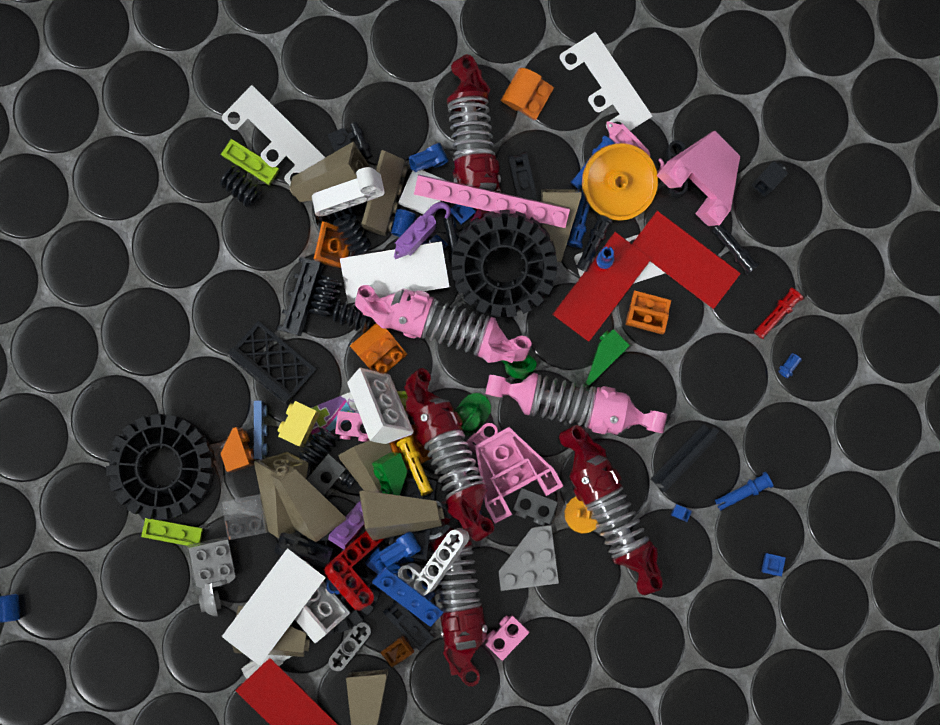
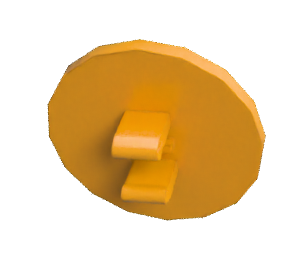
(579, 517)

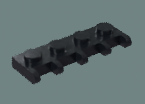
(301, 297)

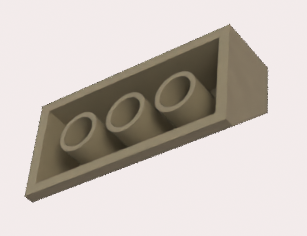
(380, 210)

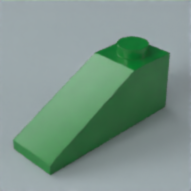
(607, 352)

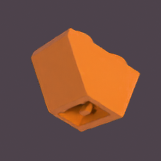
(378, 349)
(236, 451)

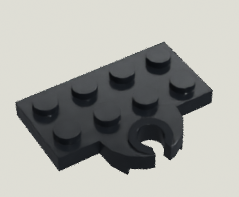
(423, 537)

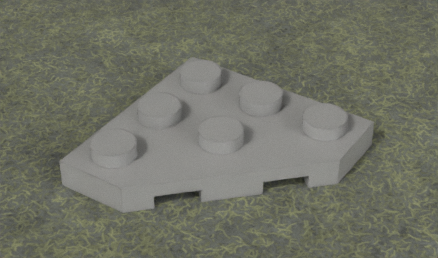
(531, 562)

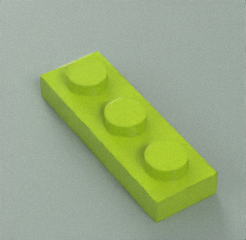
(249, 162)
(171, 532)

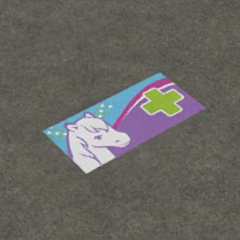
(329, 412)

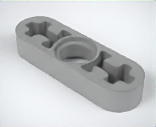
(336, 654)

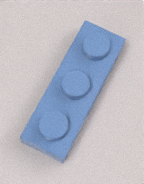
(260, 430)

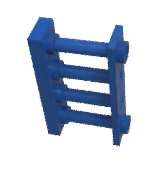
(402, 592)

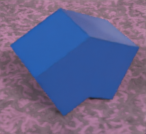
(681, 513)

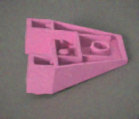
(713, 168)
(509, 465)

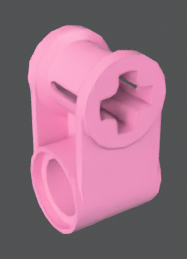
(479, 436)

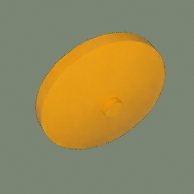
(619, 181)

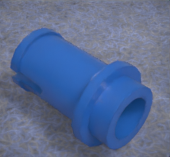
(789, 366)

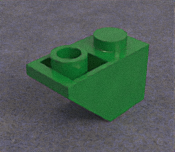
(390, 472)

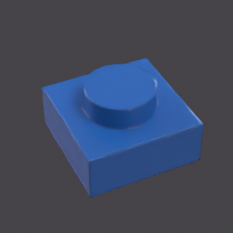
(462, 213)
(773, 564)

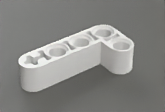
(348, 194)
(438, 559)

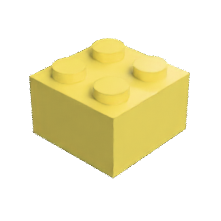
(298, 424)

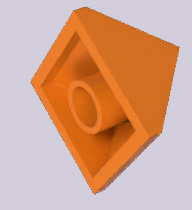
(330, 246)

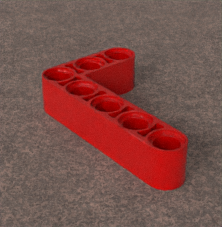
(347, 573)

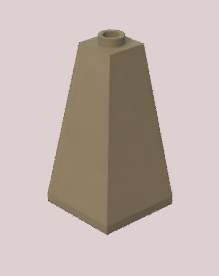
(328, 172)
(566, 198)
(359, 463)
(305, 505)
(274, 510)
(396, 515)
(290, 644)
(366, 695)

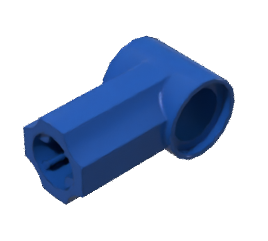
(432, 156)
(404, 547)

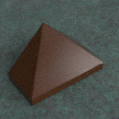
(397, 651)

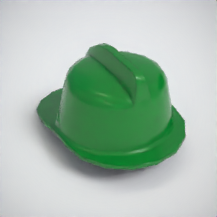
(520, 369)
(473, 412)

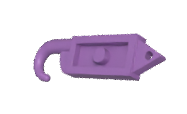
(419, 231)

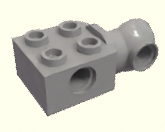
(211, 568)

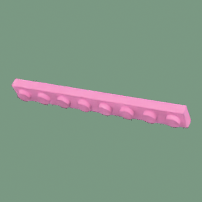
(490, 200)

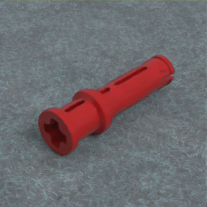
(784, 306)

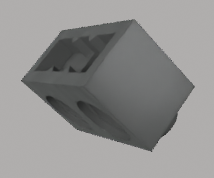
(536, 502)

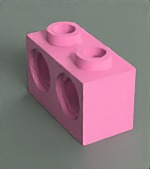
(355, 431)
(511, 640)

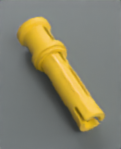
(411, 456)

